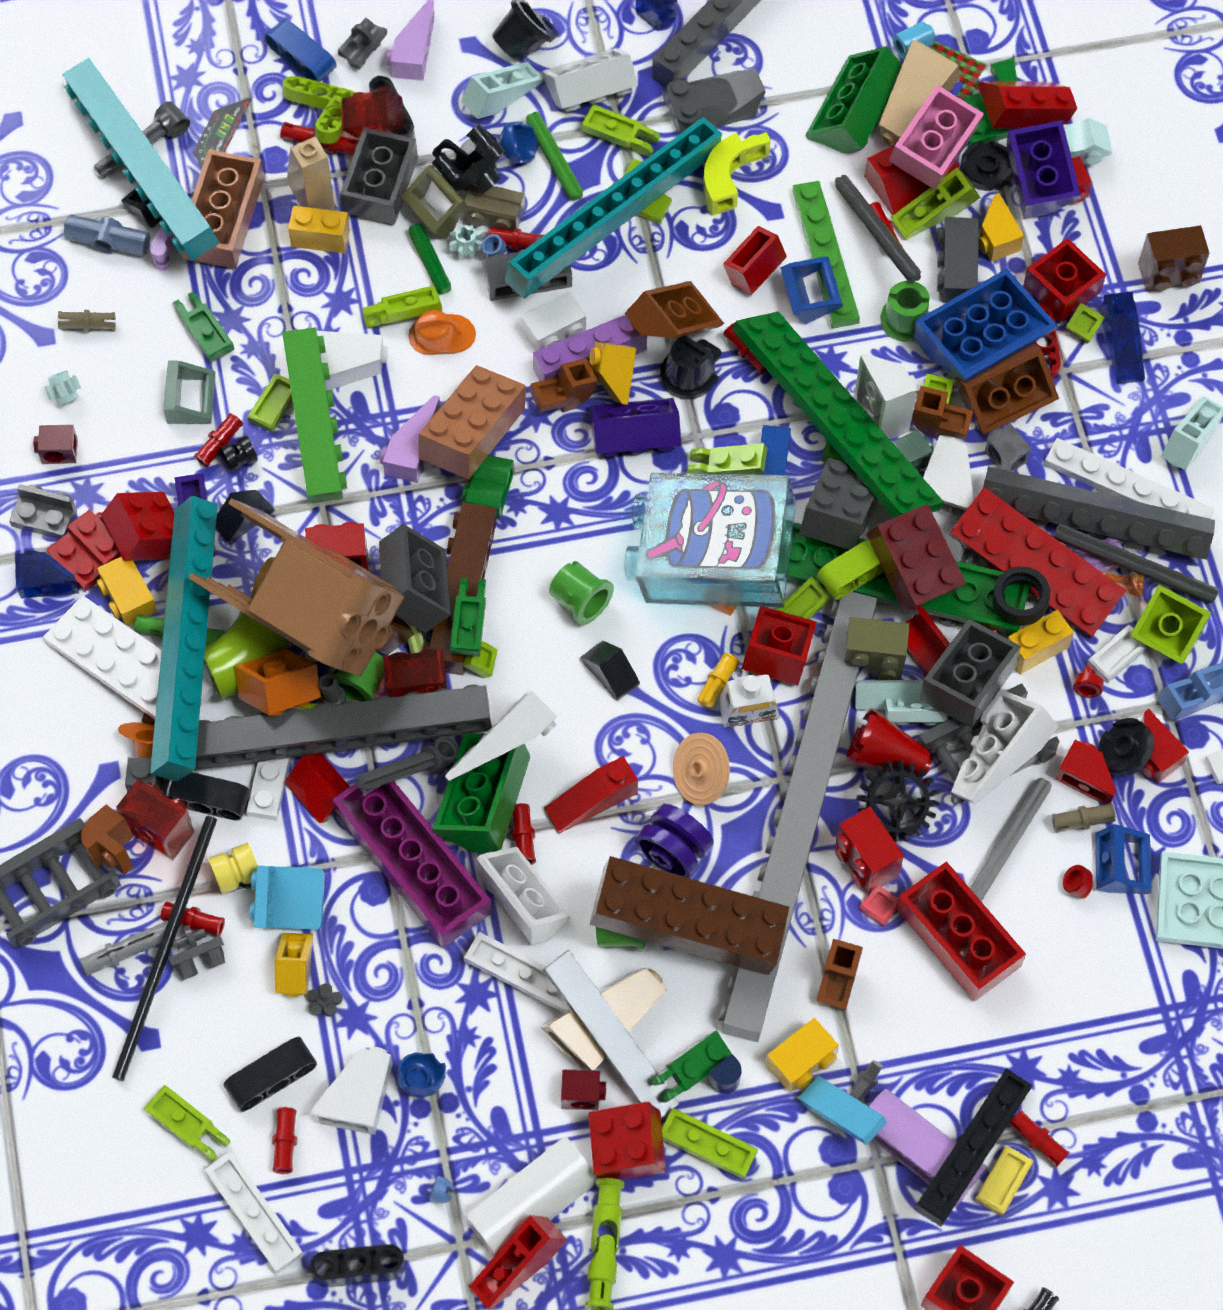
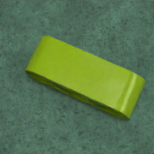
(850, 570)

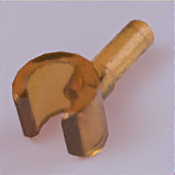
(1135, 582)

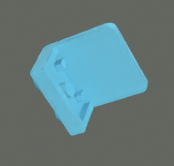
(288, 897)

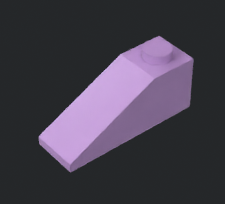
(412, 45)
(402, 454)

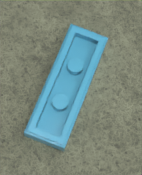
(842, 1110)

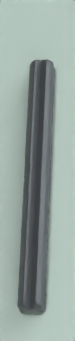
(878, 229)
(1135, 563)

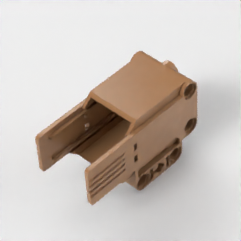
(316, 599)

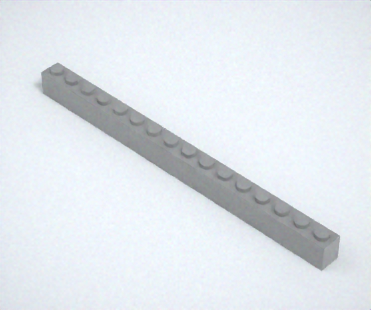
(802, 807)

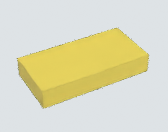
(1004, 1180)

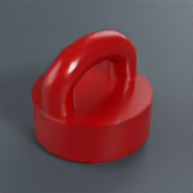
(1088, 683)
(1078, 881)

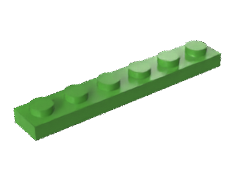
(823, 243)

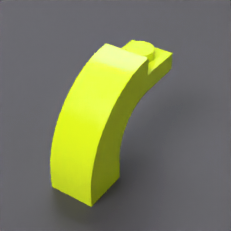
(723, 160)

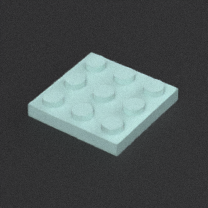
(1190, 900)

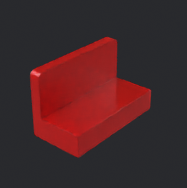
(925, 641)
(316, 784)

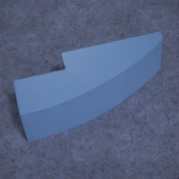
(1193, 693)

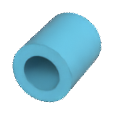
(921, 32)

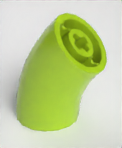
(240, 643)

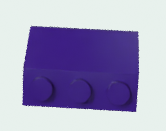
(1042, 168)
(635, 426)

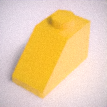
(999, 232)
(614, 369)
(293, 964)

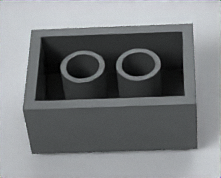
(379, 175)
(838, 506)
(419, 573)
(970, 673)

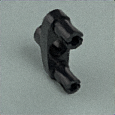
(481, 171)

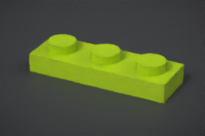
(708, 1143)

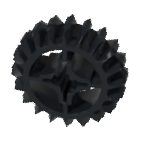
(898, 786)

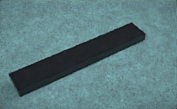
(973, 1147)

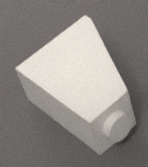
(352, 357)
(951, 476)
(357, 1093)

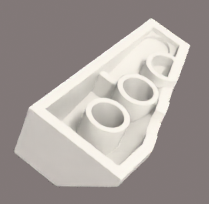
(517, 726)
(1008, 738)

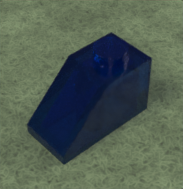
(657, 12)
(42, 576)

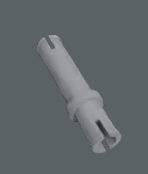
(122, 950)

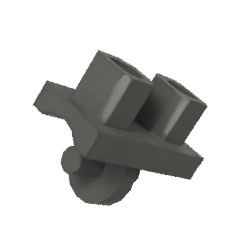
(362, 42)
(211, 949)

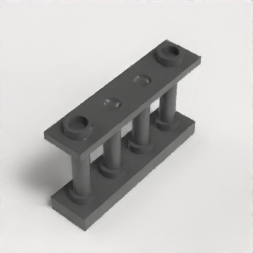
(938, 738)
(47, 853)

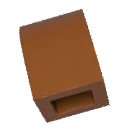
(566, 391)
(934, 416)
(104, 839)
(839, 974)

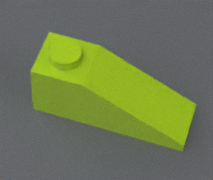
(932, 206)

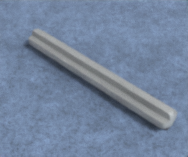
(1010, 837)

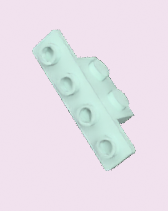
(898, 699)

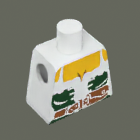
(748, 701)

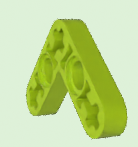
(306, 92)

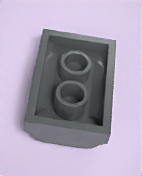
(718, 98)

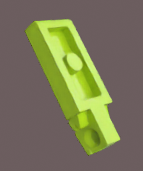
(402, 306)

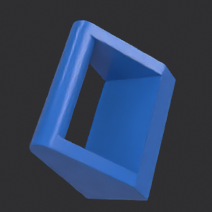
(793, 278)
(1111, 860)

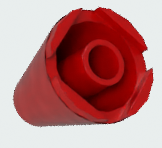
(884, 741)

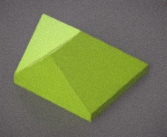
(1171, 624)

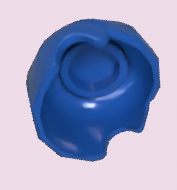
(518, 142)
(421, 1074)

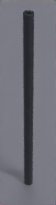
(164, 949)

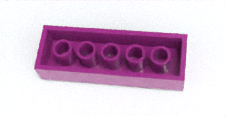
(414, 859)

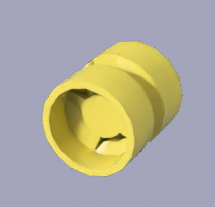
(233, 868)

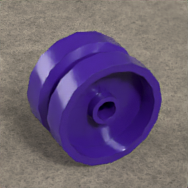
(674, 840)

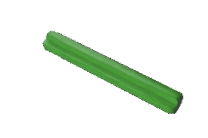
(555, 157)

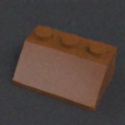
(672, 312)
(1008, 389)

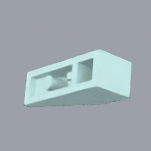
(499, 88)
(1193, 433)

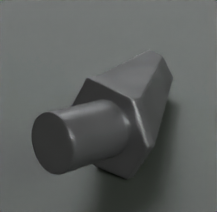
(866, 1080)

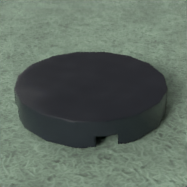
(987, 165)
(1127, 746)

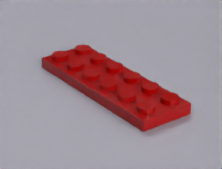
(1011, 540)

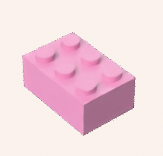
(936, 137)

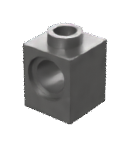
(1007, 448)

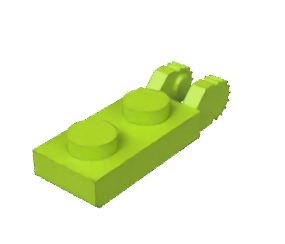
(620, 130)
(736, 460)
(184, 1121)

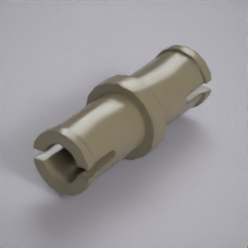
(86, 320)
(1083, 817)

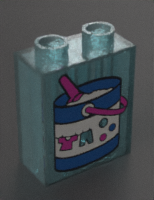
(713, 539)

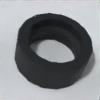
(1021, 575)

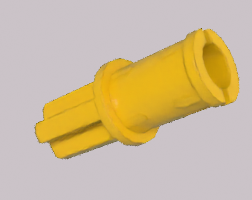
(717, 680)

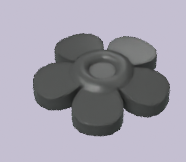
(324, 1000)

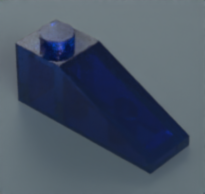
(1123, 337)

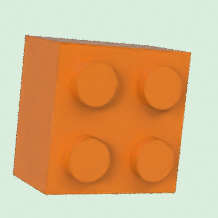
(277, 682)

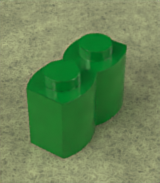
(490, 483)

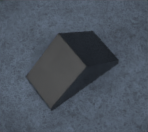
(229, 519)
(611, 668)

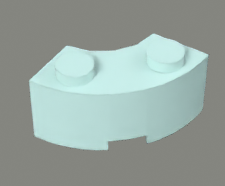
(1088, 140)

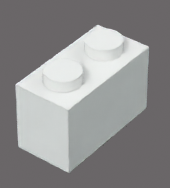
(553, 321)

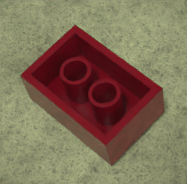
(916, 558)

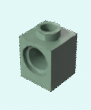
(915, 449)

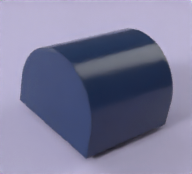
(726, 1075)

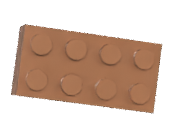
(227, 200)
(472, 421)

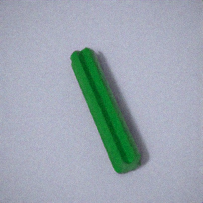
(430, 258)

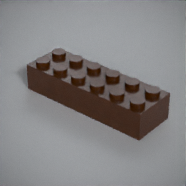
(689, 915)

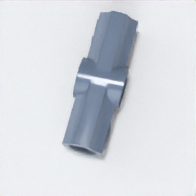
(106, 235)

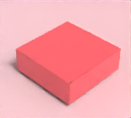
(879, 905)

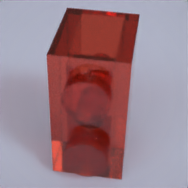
(373, 110)

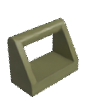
(415, 199)

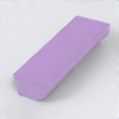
(914, 1139)

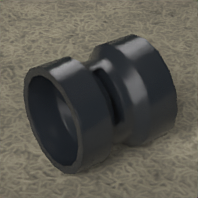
(238, 454)

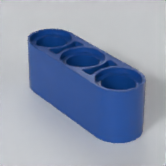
(300, 50)
(777, 442)

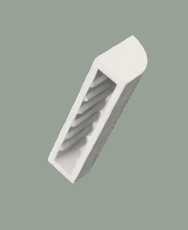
(539, 1190)

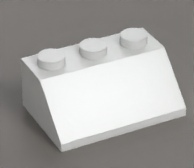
(591, 79)
(886, 394)
(522, 893)

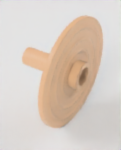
(701, 768)

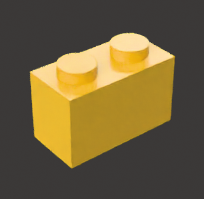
(319, 229)
(126, 589)
(1042, 640)
(802, 1055)

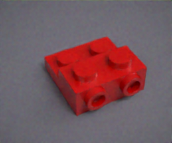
(85, 548)

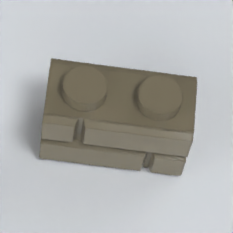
(494, 208)

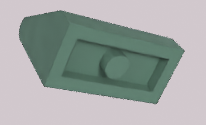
(180, 371)

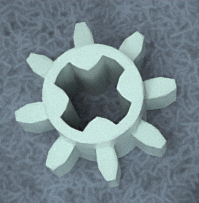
(466, 241)
(62, 387)

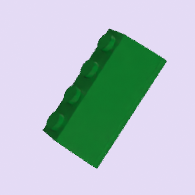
(856, 100)
(482, 801)

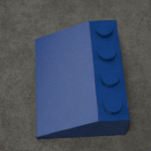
(982, 326)

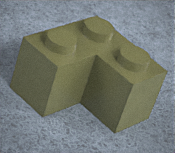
(877, 644)

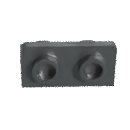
(43, 511)

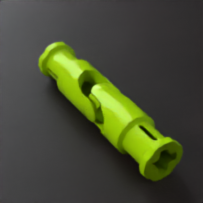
(603, 1265)

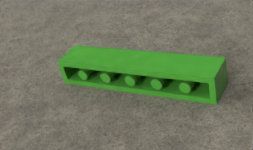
(312, 415)

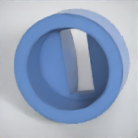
(489, 246)
(438, 1190)

